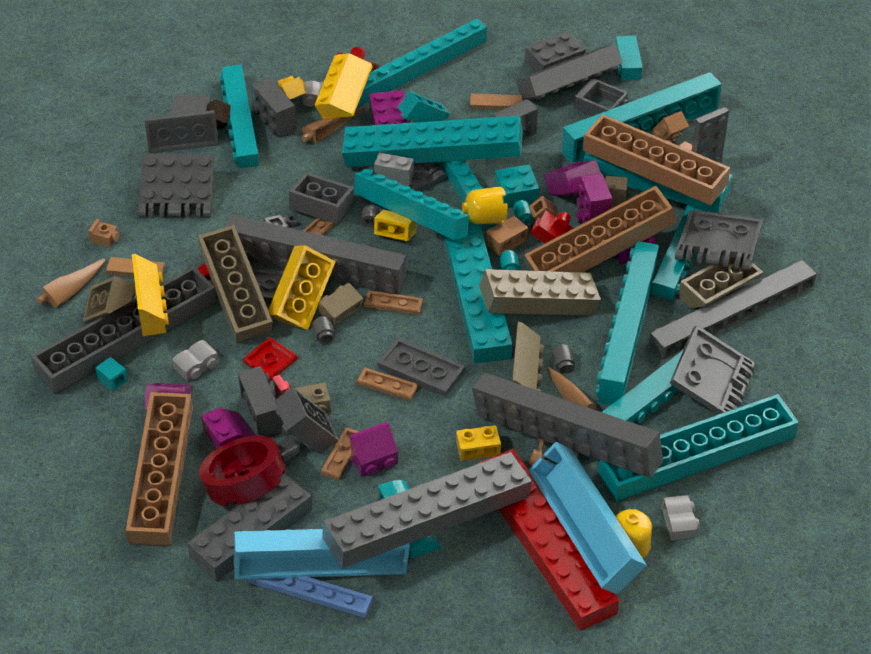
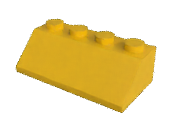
(342, 86)
(301, 287)
(149, 296)

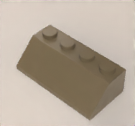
(715, 283)
(527, 357)

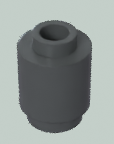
(324, 330)
(563, 358)
(289, 448)

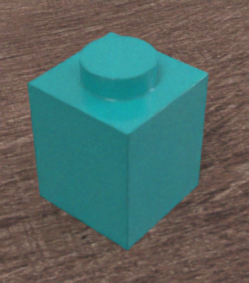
(111, 374)

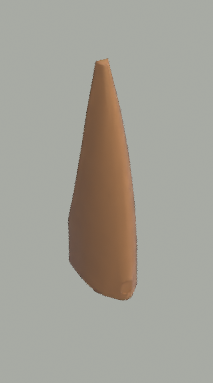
(324, 127)
(66, 286)
(569, 390)

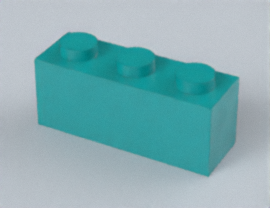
(631, 62)
(422, 109)

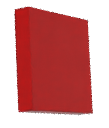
(271, 357)

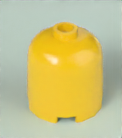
(485, 206)
(638, 529)

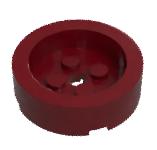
(242, 470)

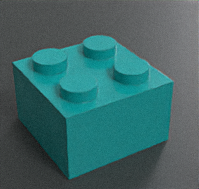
(518, 184)

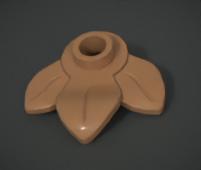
(536, 454)

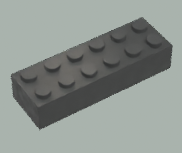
(569, 72)
(274, 511)

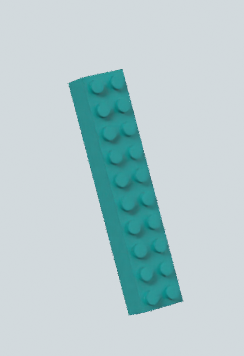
(691, 97)
(435, 140)
(627, 323)
(485, 331)
(708, 445)

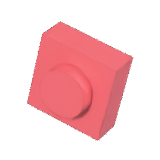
(279, 385)

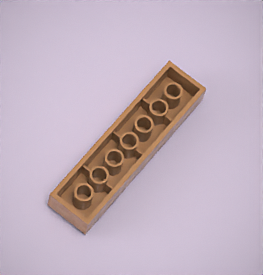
(656, 159)
(605, 234)
(159, 469)

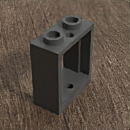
(603, 90)
(527, 112)

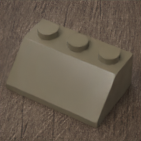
(108, 297)

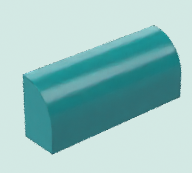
(419, 546)

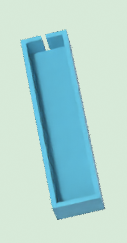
(587, 519)
(304, 555)

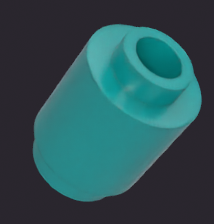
(523, 213)
(509, 260)

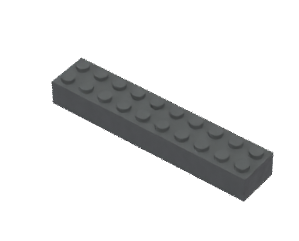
(354, 262)
(119, 332)
(568, 424)
(425, 509)

